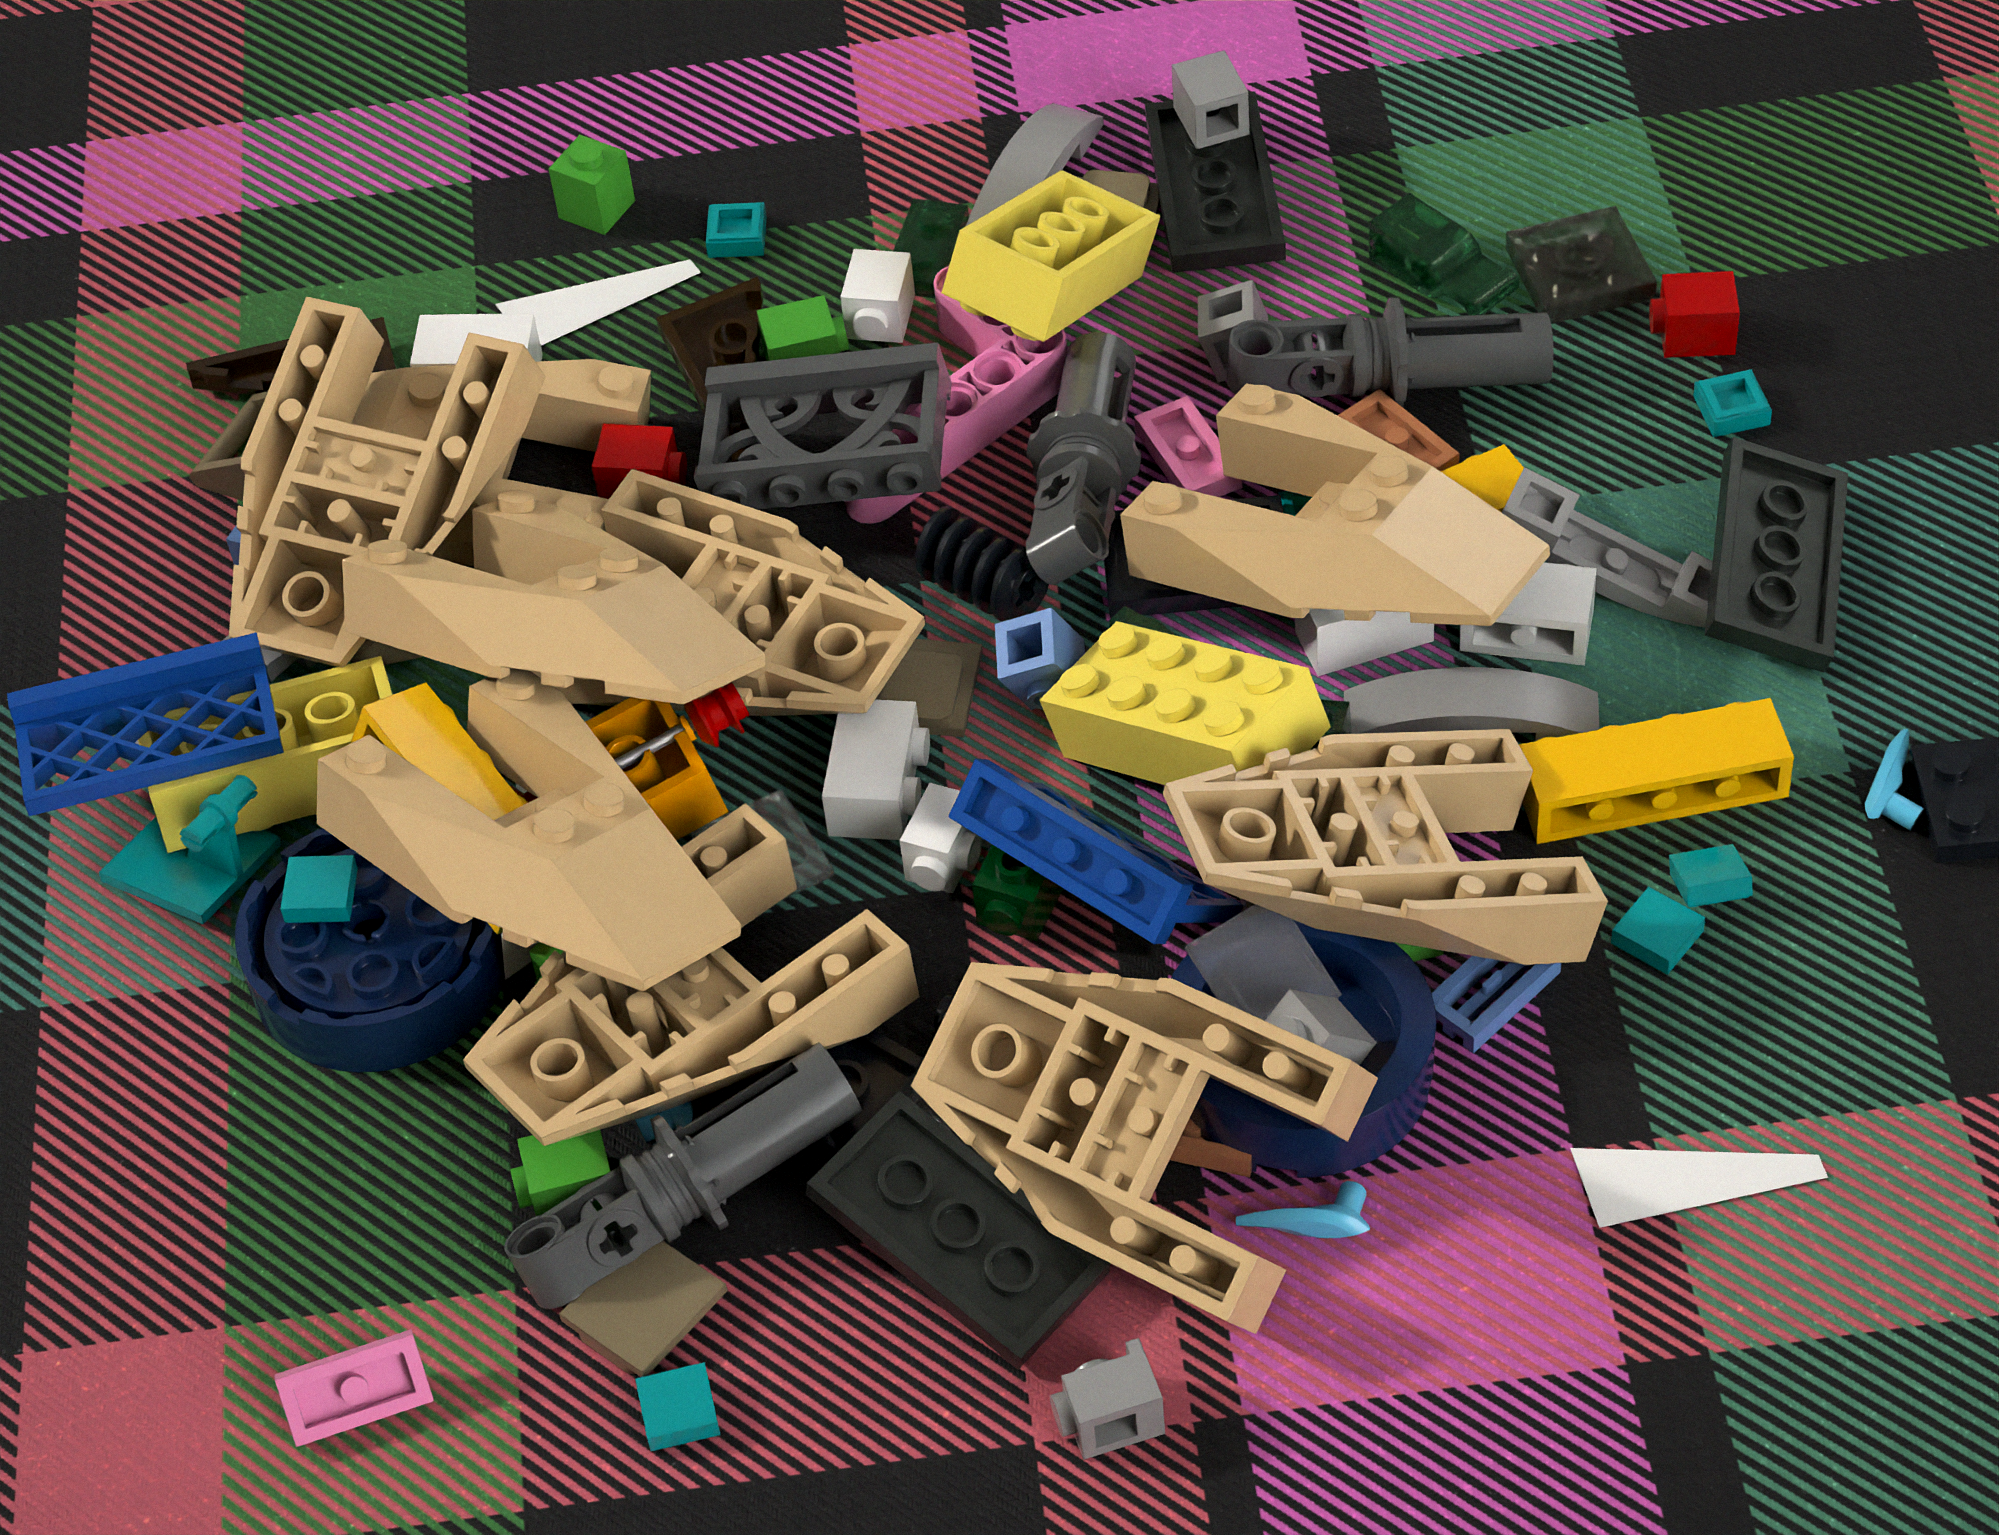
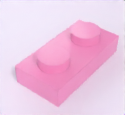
(1185, 447)
(353, 1388)

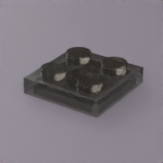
(1581, 264)

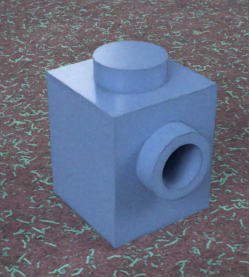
(1035, 653)

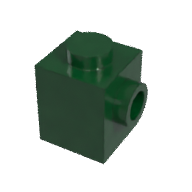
(1013, 896)

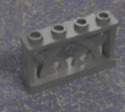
(787, 393)

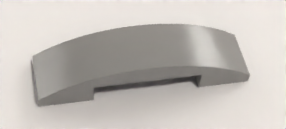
(1036, 153)
(1625, 567)
(1473, 701)

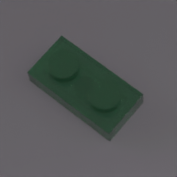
(930, 238)

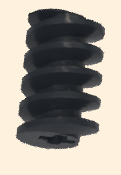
(978, 566)

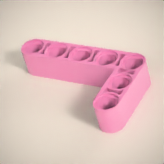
(987, 394)

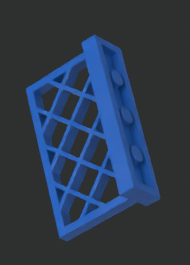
(133, 701)
(1086, 854)

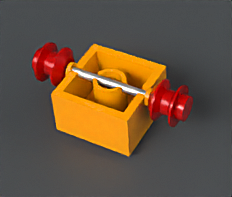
(659, 753)

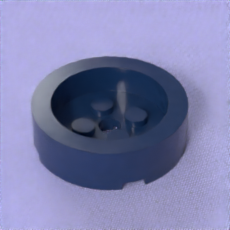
(360, 999)
(1397, 1010)

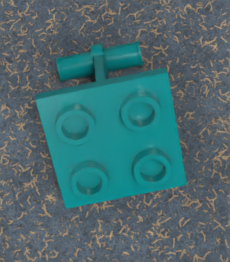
(207, 871)

